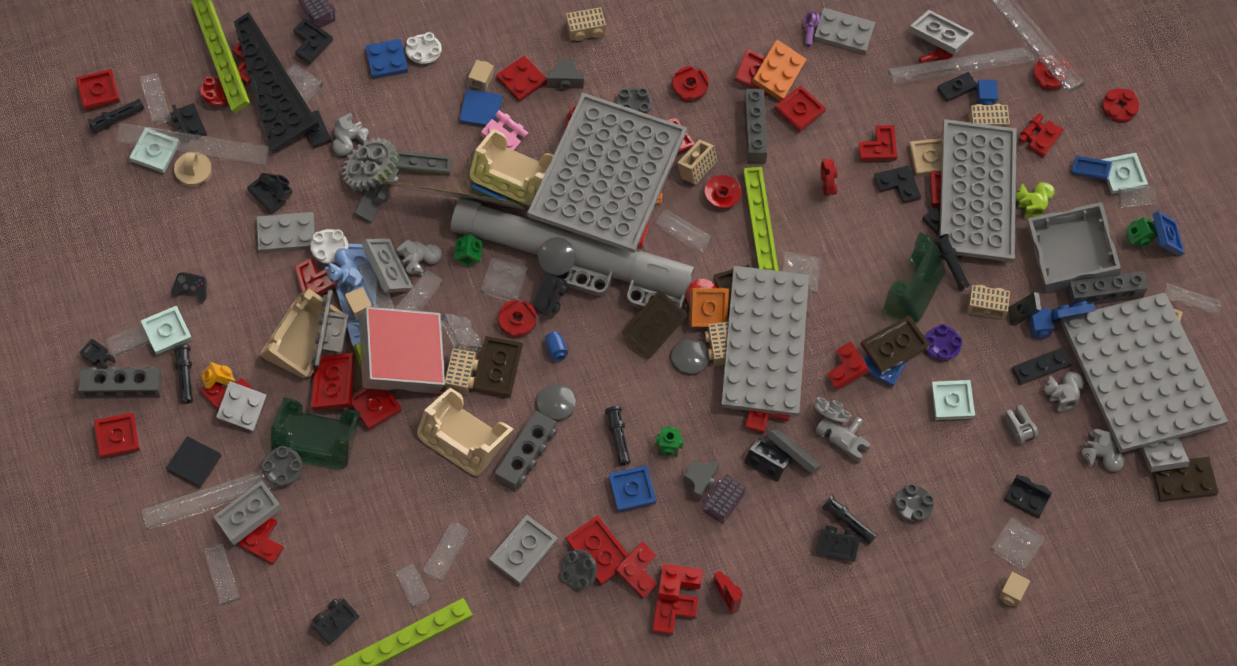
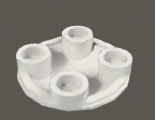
(423, 48)
(327, 243)

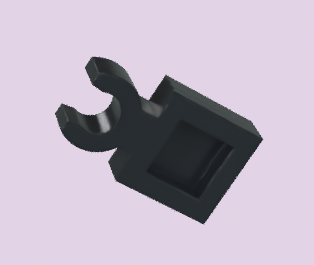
(95, 353)

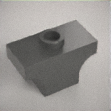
(565, 76)
(701, 477)

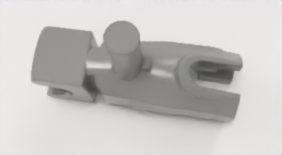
(844, 437)

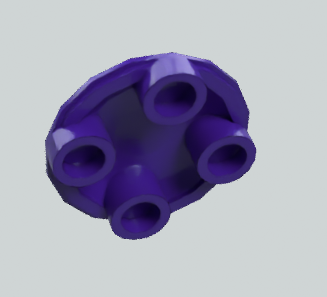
(943, 342)

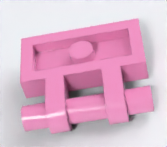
(513, 142)

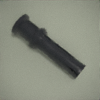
(107, 119)
(948, 254)
(183, 366)
(617, 427)
(841, 514)

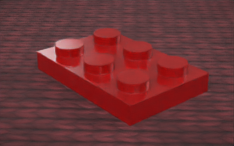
(333, 382)
(602, 545)

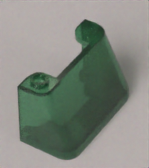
(913, 298)
(315, 437)

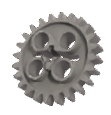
(370, 161)

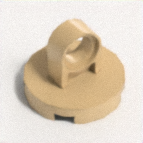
(192, 169)

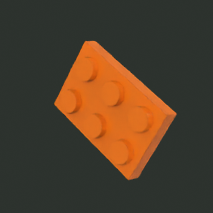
(778, 70)

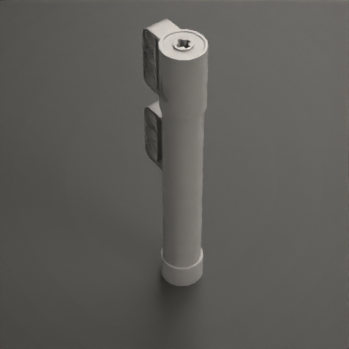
(594, 259)

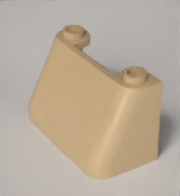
(508, 170)
(295, 336)
(460, 434)

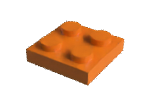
(708, 306)

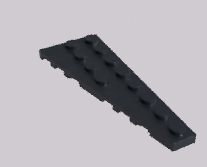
(278, 99)

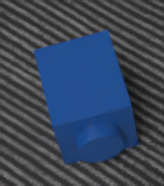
(986, 92)
(1041, 324)

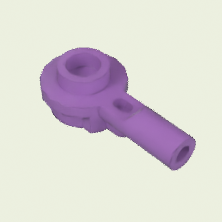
(810, 21)

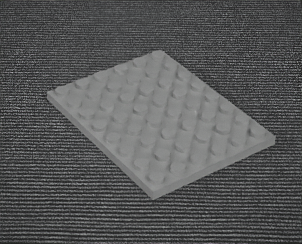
(607, 172)
(1143, 372)

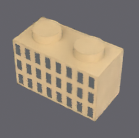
(585, 24)
(990, 115)
(697, 161)
(988, 302)
(717, 339)
(461, 370)

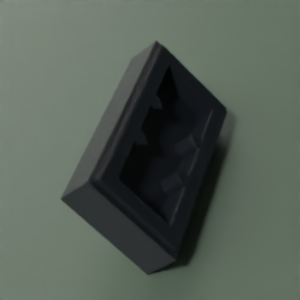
(957, 87)
(319, 135)
(265, 196)
(1024, 308)

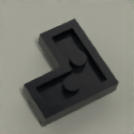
(315, 40)
(899, 179)

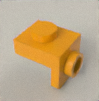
(216, 373)

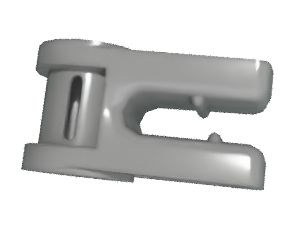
(1022, 431)

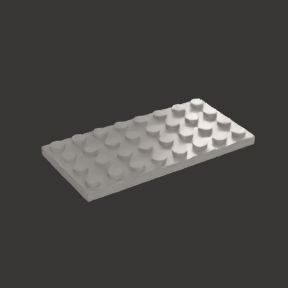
(978, 189)
(765, 341)

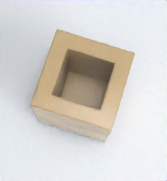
(481, 75)
(357, 302)
(1014, 589)

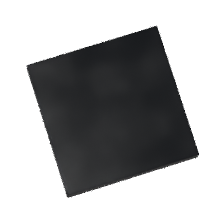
(193, 461)

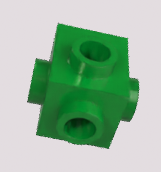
(1141, 232)
(468, 250)
(669, 441)

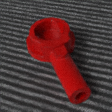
(940, 54)

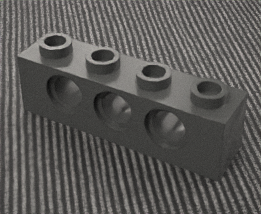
(755, 126)
(1107, 289)
(128, 389)
(537, 424)

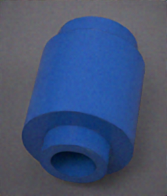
(556, 346)

